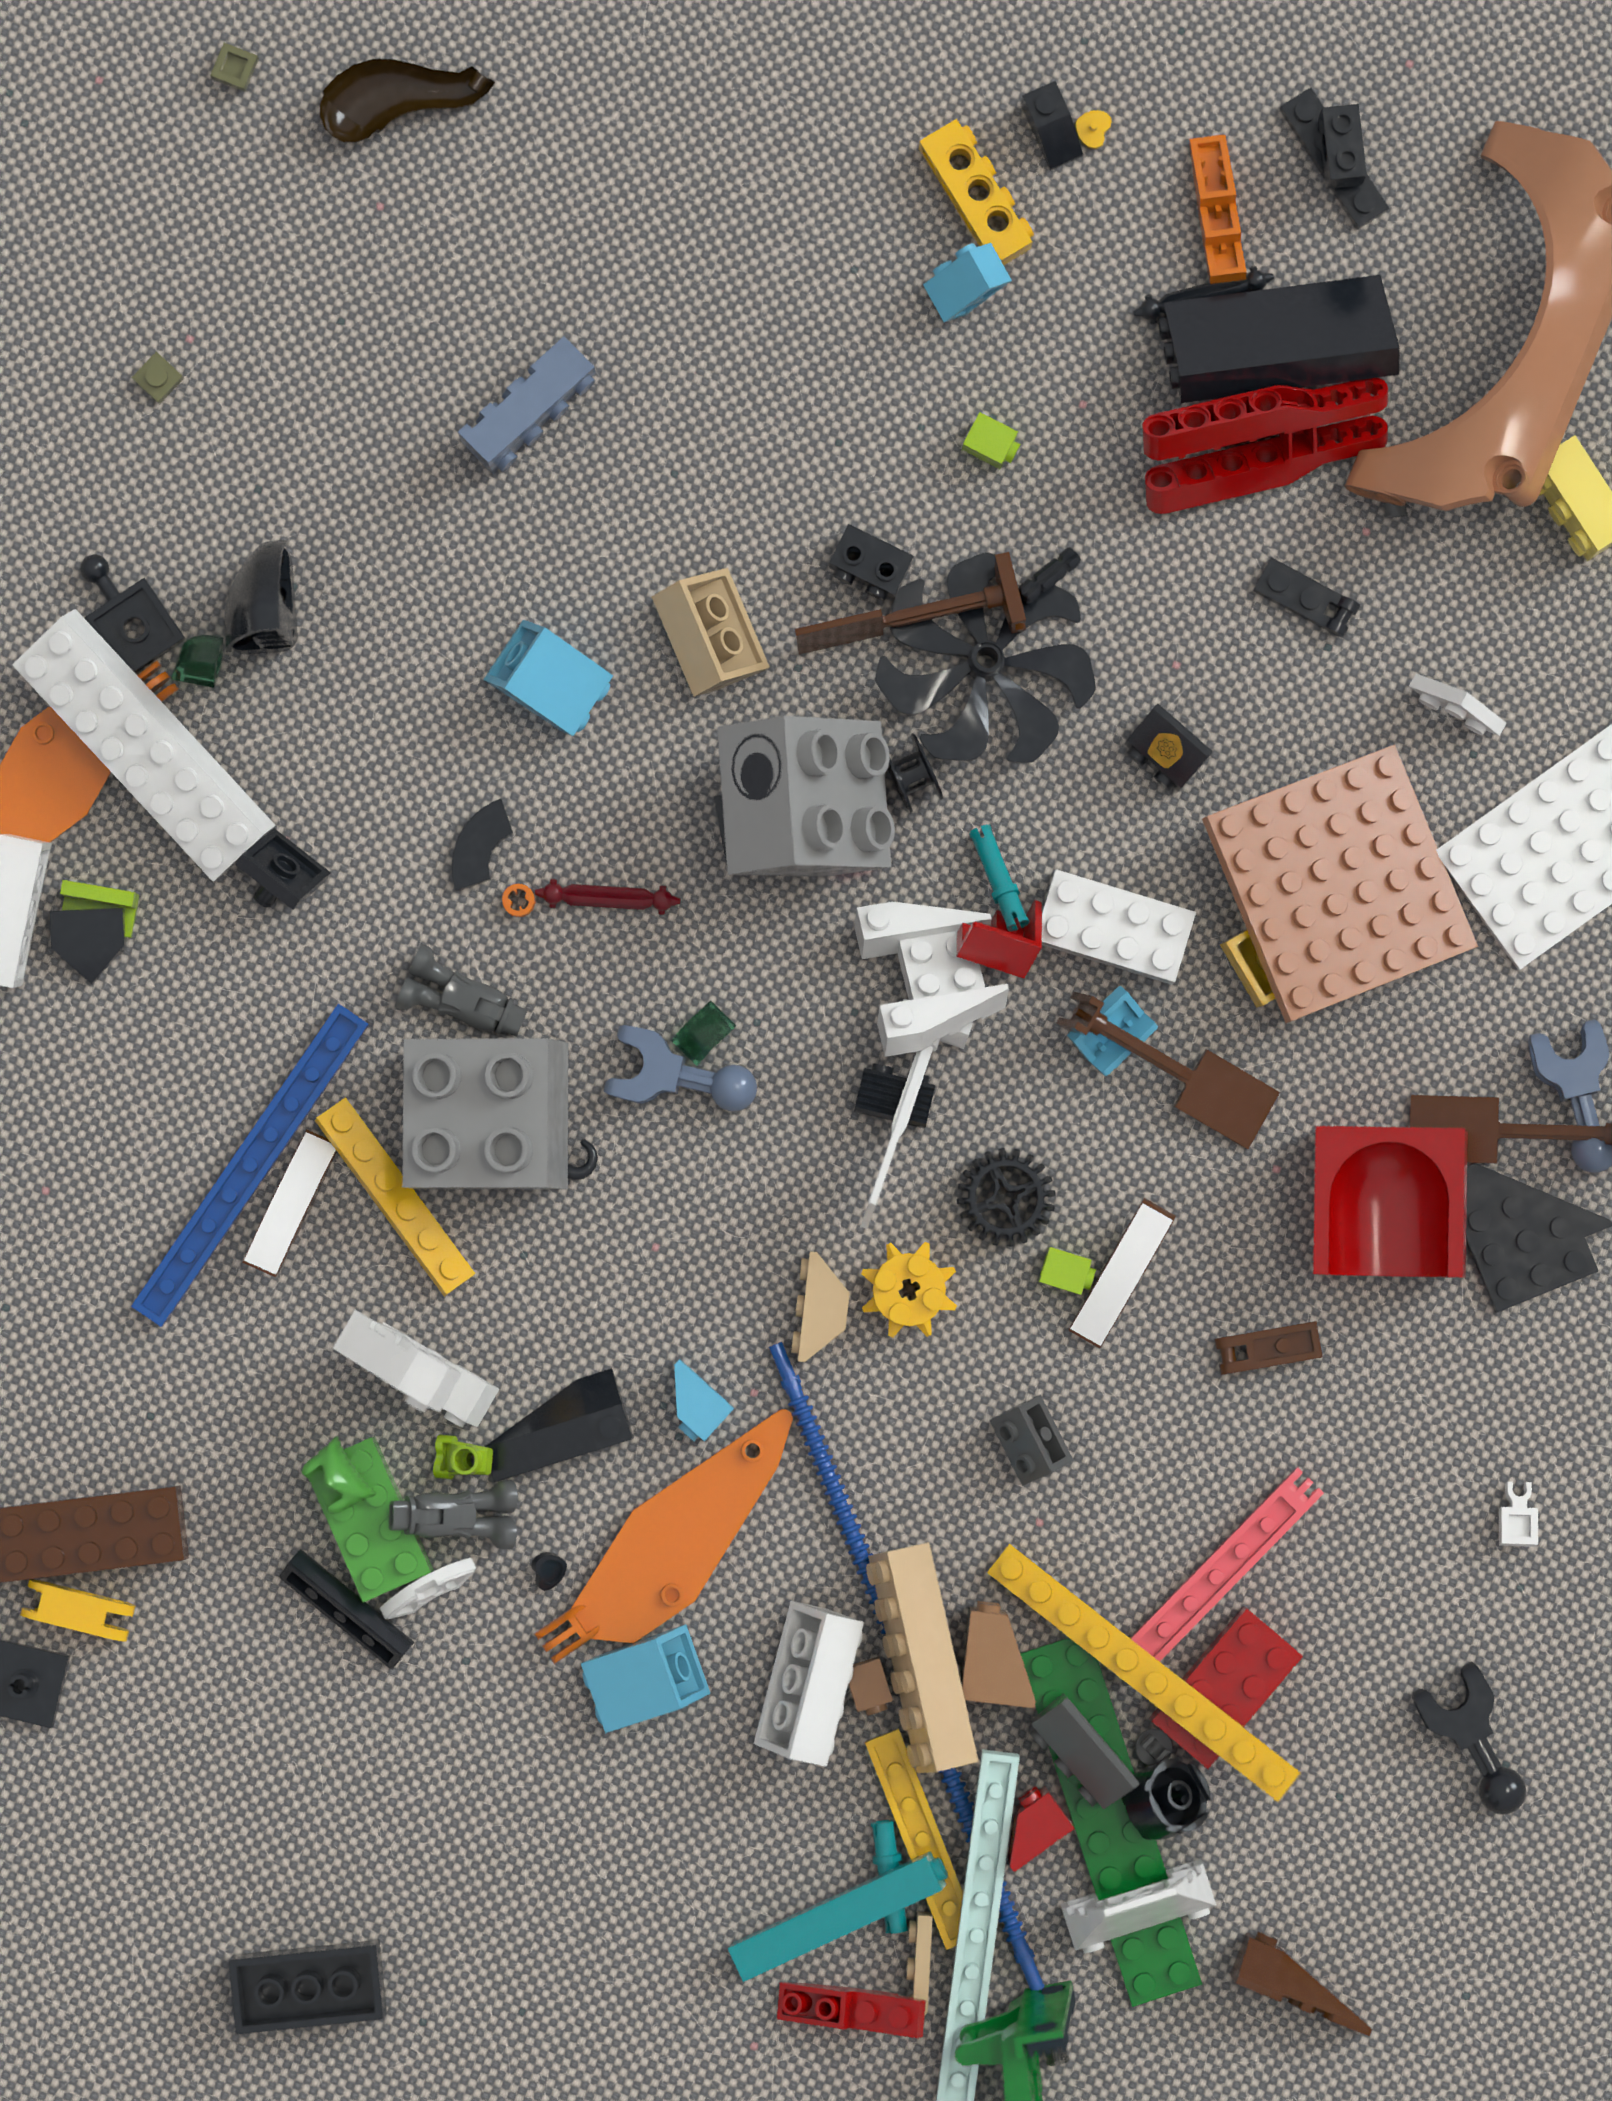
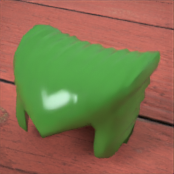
(336, 1478)

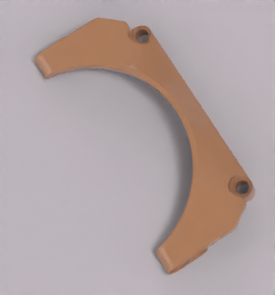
(1523, 418)

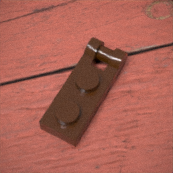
(1270, 1347)

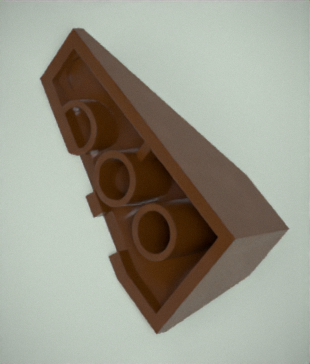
(1276, 1975)

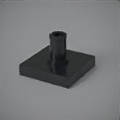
(281, 870)
(31, 1683)

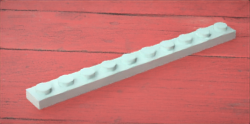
(978, 1917)

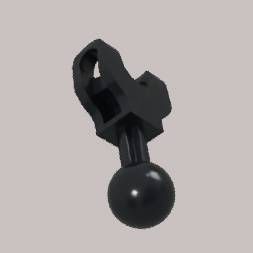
(1501, 1788)

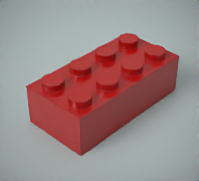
(1235, 1675)

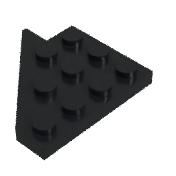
(1525, 1237)

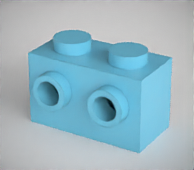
(966, 281)

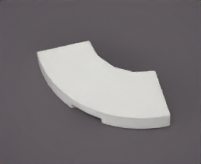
(427, 1588)

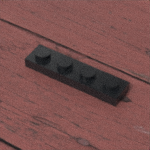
(1359, 202)

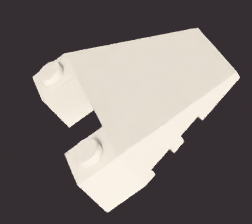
(1097, 1921)

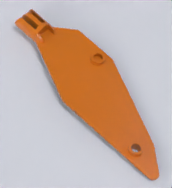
(53, 775)
(672, 1543)

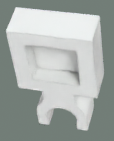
(1518, 1523)

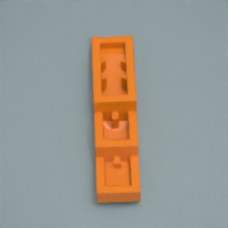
(1217, 209)

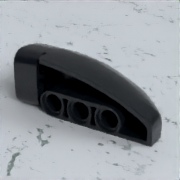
(258, 607)

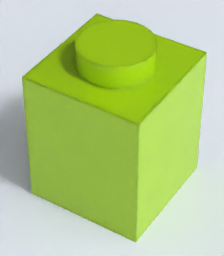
(991, 441)
(1066, 1271)

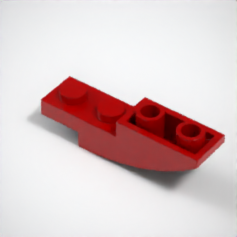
(851, 2008)

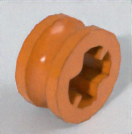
(507, 903)

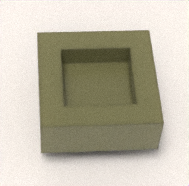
(234, 67)
(157, 377)

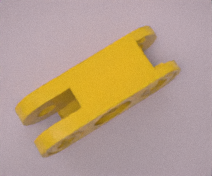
(78, 1610)

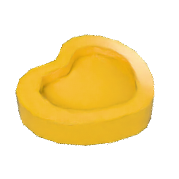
(1092, 127)

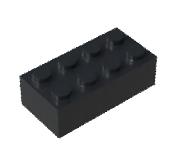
(307, 1987)

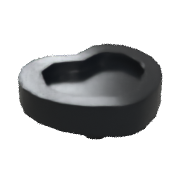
(548, 1570)

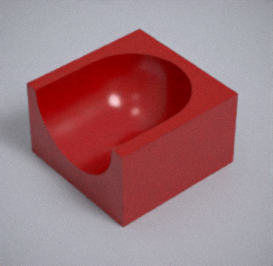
(1390, 1201)

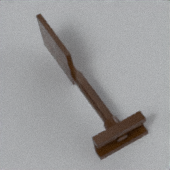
(871, 623)
(1212, 1092)
(1482, 1122)

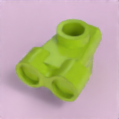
(455, 1458)

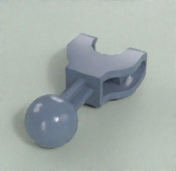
(662, 1071)
(1576, 1082)

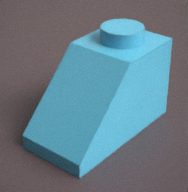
(697, 1404)

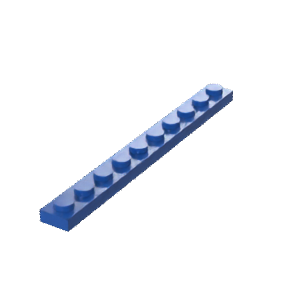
(250, 1165)

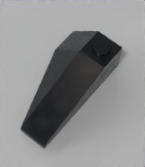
(568, 1425)

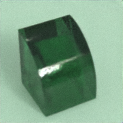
(200, 660)
(703, 1033)

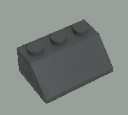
(1082, 1753)

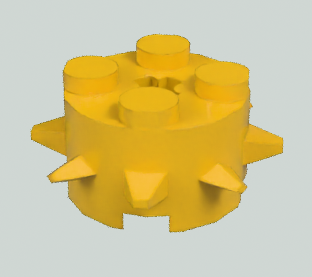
(929, 1296)

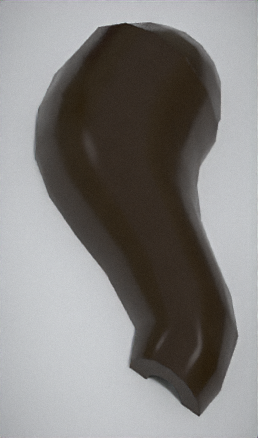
(383, 90)

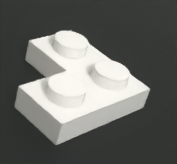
(1458, 704)

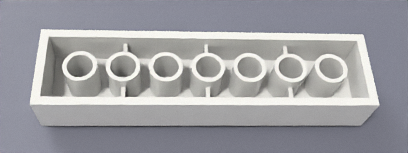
(143, 744)

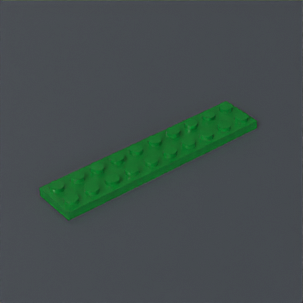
(1118, 1858)

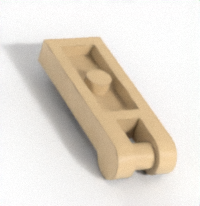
(919, 1967)

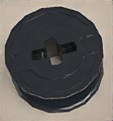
(911, 773)

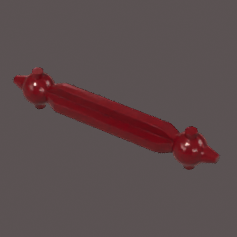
(607, 896)

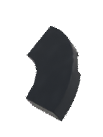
(477, 843)

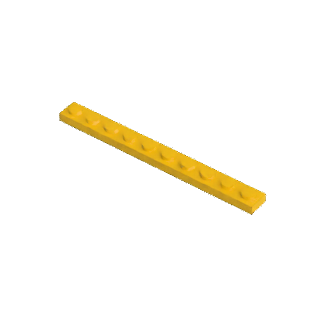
(1144, 1673)

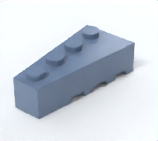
(528, 406)

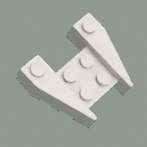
(940, 987)
(416, 1370)

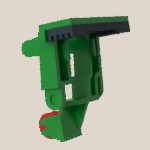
(1019, 2036)

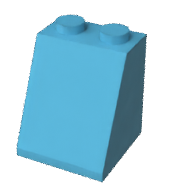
(549, 677)
(645, 1679)

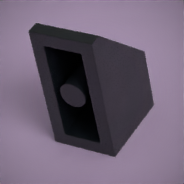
(1051, 125)

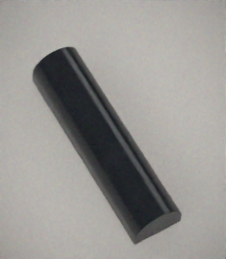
(346, 1609)

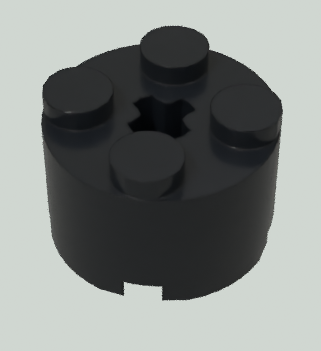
(1167, 1800)

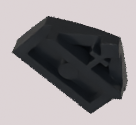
(88, 938)

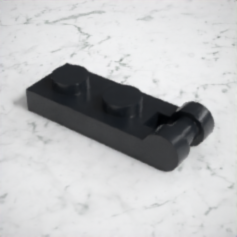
(1305, 597)

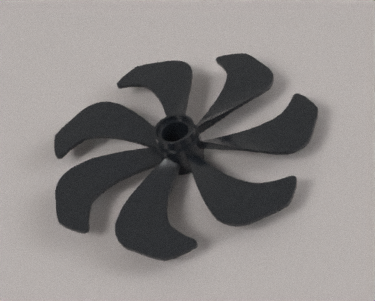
(970, 733)

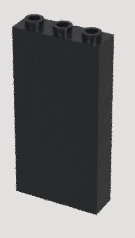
(1279, 338)

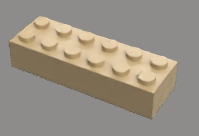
(922, 1659)

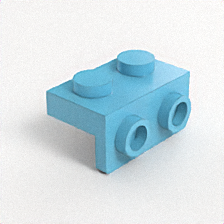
(1125, 1014)

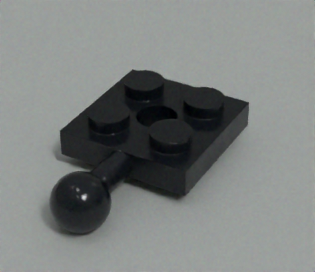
(136, 602)

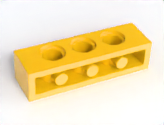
(959, 140)

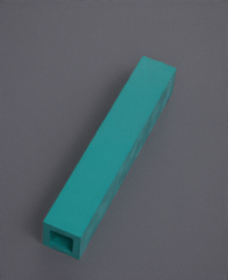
(838, 1915)

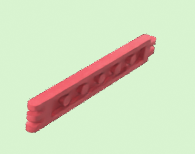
(1226, 1566)

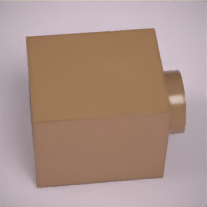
(870, 1686)

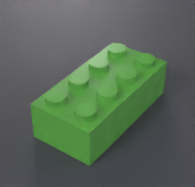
(373, 1553)

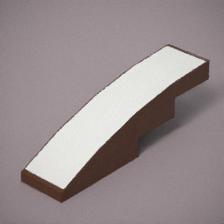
(290, 1204)
(1122, 1273)

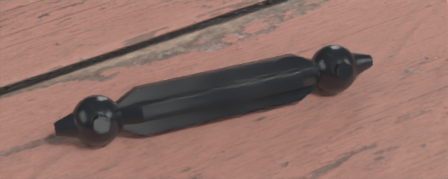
(1152, 308)

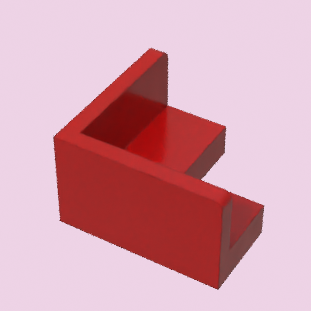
(1000, 948)

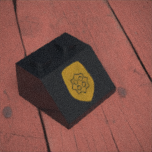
(1167, 748)

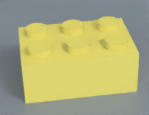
(1579, 499)

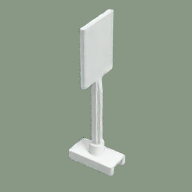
(905, 1108)

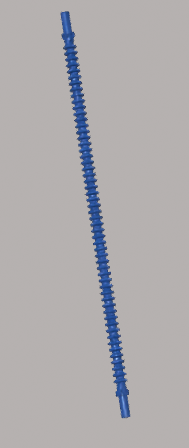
(791, 1384)

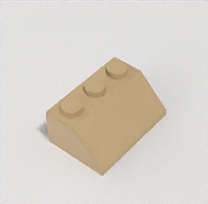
(710, 631)

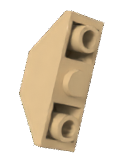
(822, 1308)

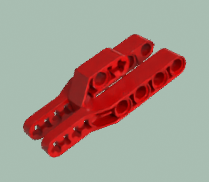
(1265, 464)

